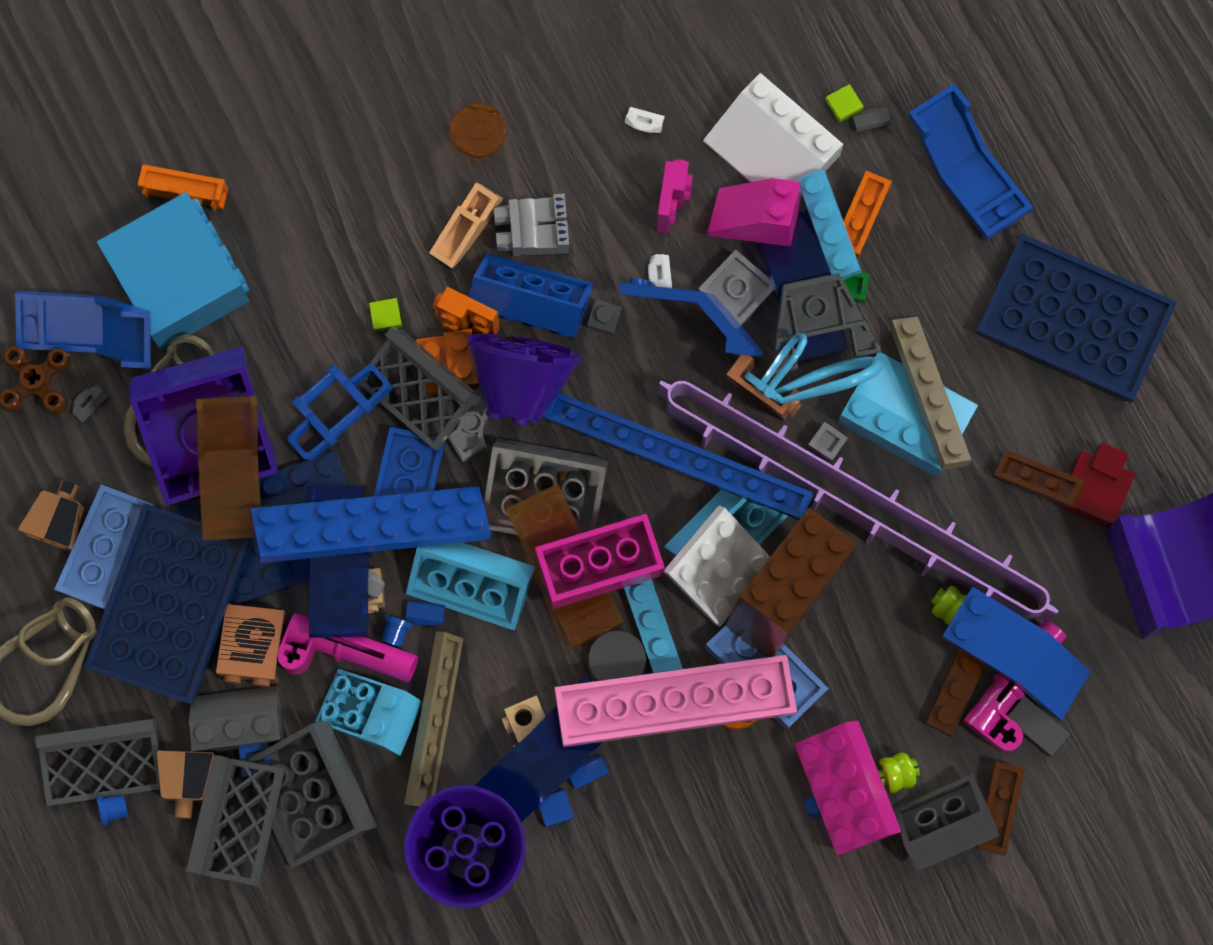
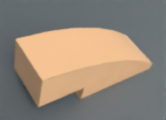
(466, 225)

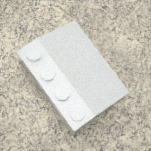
(771, 136)

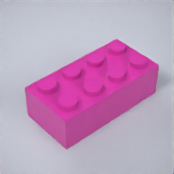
(599, 561)
(847, 787)

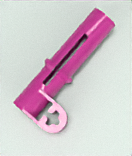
(395, 662)
(989, 711)

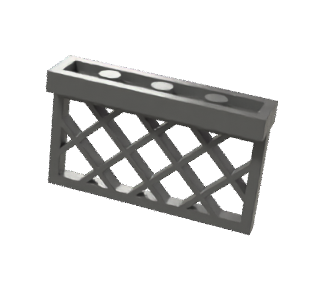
(437, 374)
(95, 736)
(213, 812)

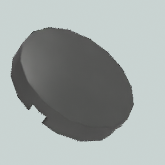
(616, 656)

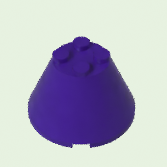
(520, 375)
(465, 846)

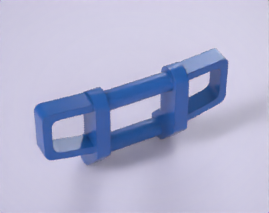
(330, 435)

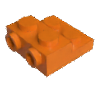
(459, 312)
(454, 353)

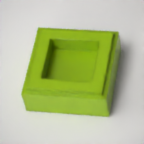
(844, 103)
(385, 314)

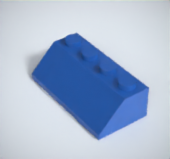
(531, 294)

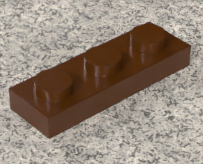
(1039, 479)
(955, 694)
(1002, 803)

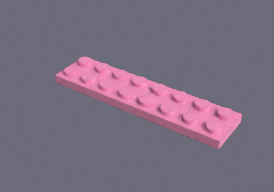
(675, 700)

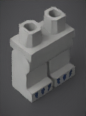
(535, 226)

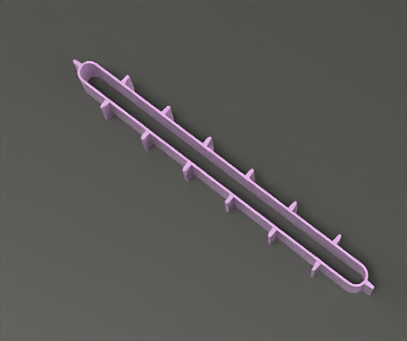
(834, 474)

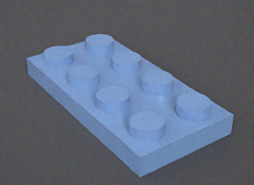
(100, 547)
(807, 687)

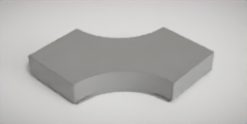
(468, 436)

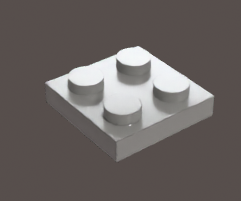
(739, 286)

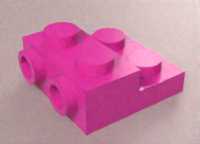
(675, 190)

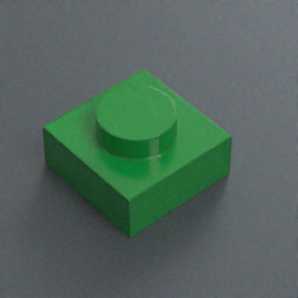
(857, 286)

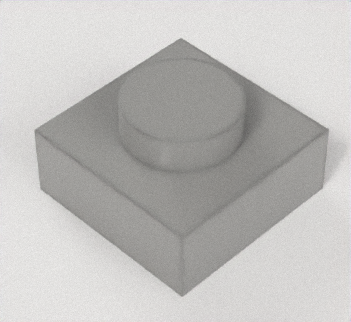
(827, 442)

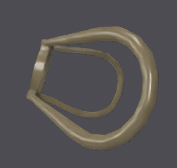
(170, 358)
(30, 630)

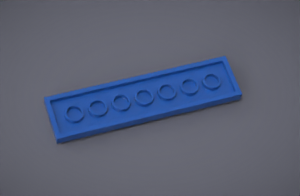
(369, 524)

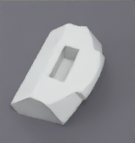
(644, 120)
(659, 271)

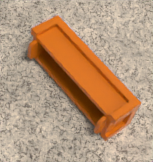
(172, 183)
(865, 209)

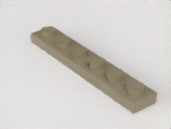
(930, 393)
(434, 718)

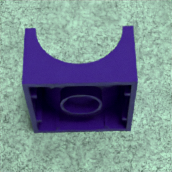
(168, 421)
(1167, 566)

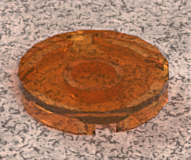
(478, 130)

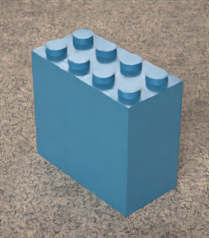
(175, 269)

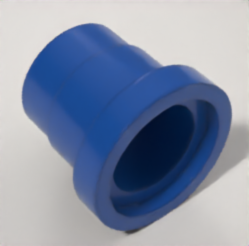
(395, 630)
(111, 808)

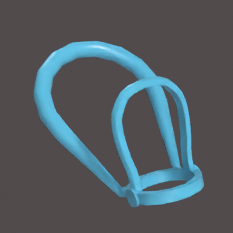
(872, 365)

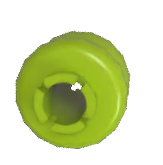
(947, 603)
(898, 772)

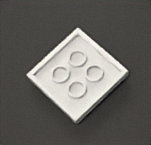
(717, 565)

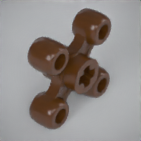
(42, 387)

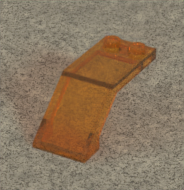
(227, 465)
(548, 519)

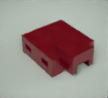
(1105, 484)

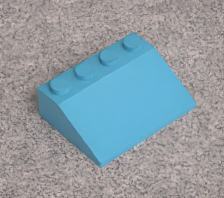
(890, 417)

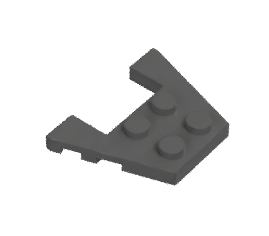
(818, 308)

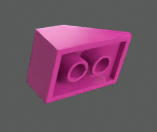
(757, 211)

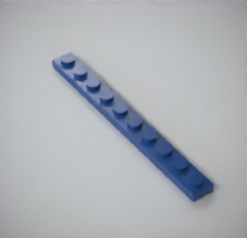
(679, 456)

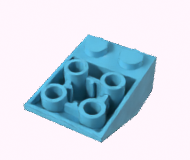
(370, 711)

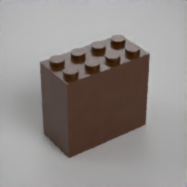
(790, 584)

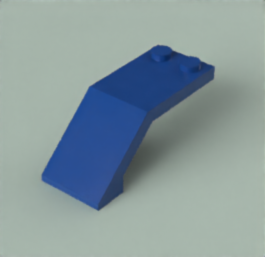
(965, 163)
(84, 325)
(737, 340)
(1017, 652)

